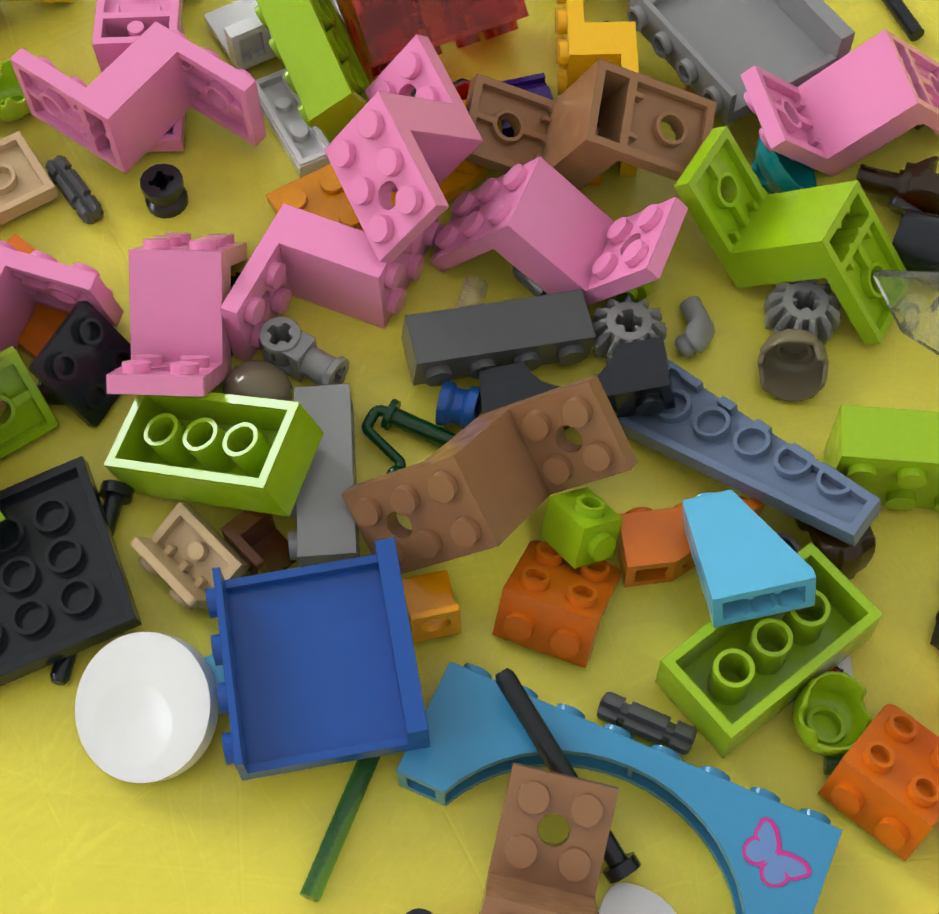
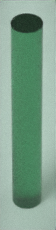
(338, 829)

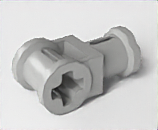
(298, 353)

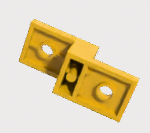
(587, 43)

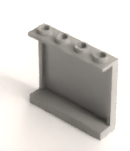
(721, 39)

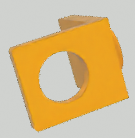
(431, 606)

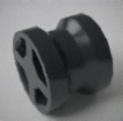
(171, 198)

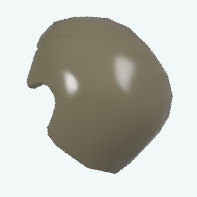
(793, 365)
(258, 380)

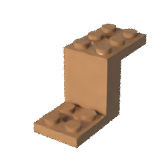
(592, 125)
(492, 475)
(541, 876)

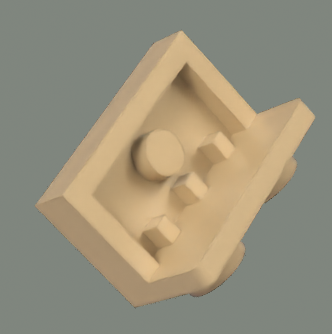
(184, 554)

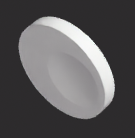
(146, 707)

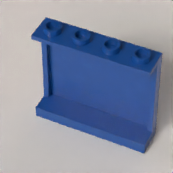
(316, 665)

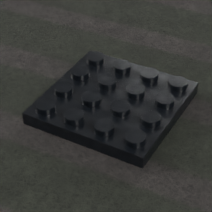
(58, 571)

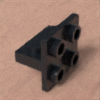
(76, 363)

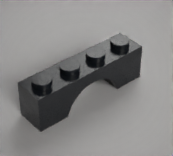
(633, 380)

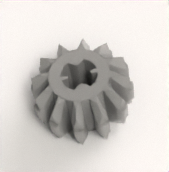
(803, 307)
(625, 323)

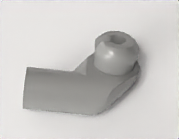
(699, 328)

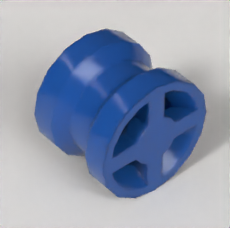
(457, 405)

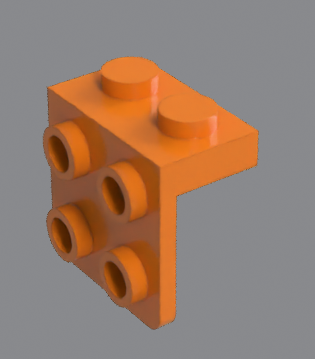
(554, 605)
(890, 781)

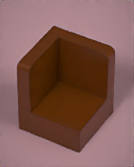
(258, 542)

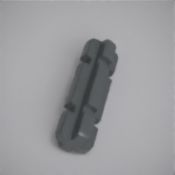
(74, 189)
(646, 723)

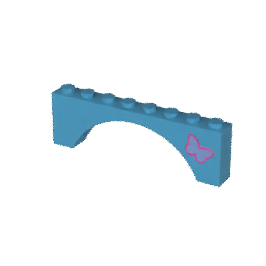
(764, 849)

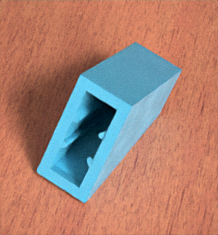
(743, 561)

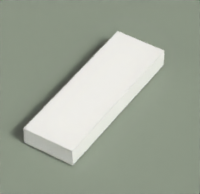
(300, 142)

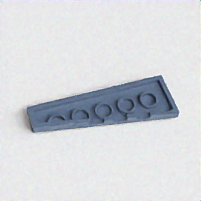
(747, 456)

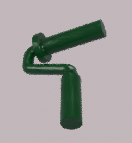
(405, 421)

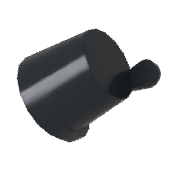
(916, 237)

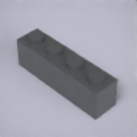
(495, 334)

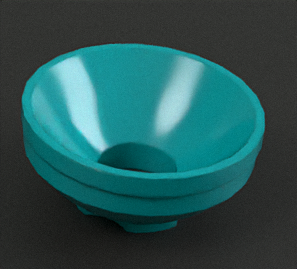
(780, 173)

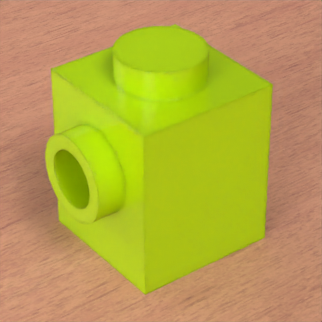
(581, 527)

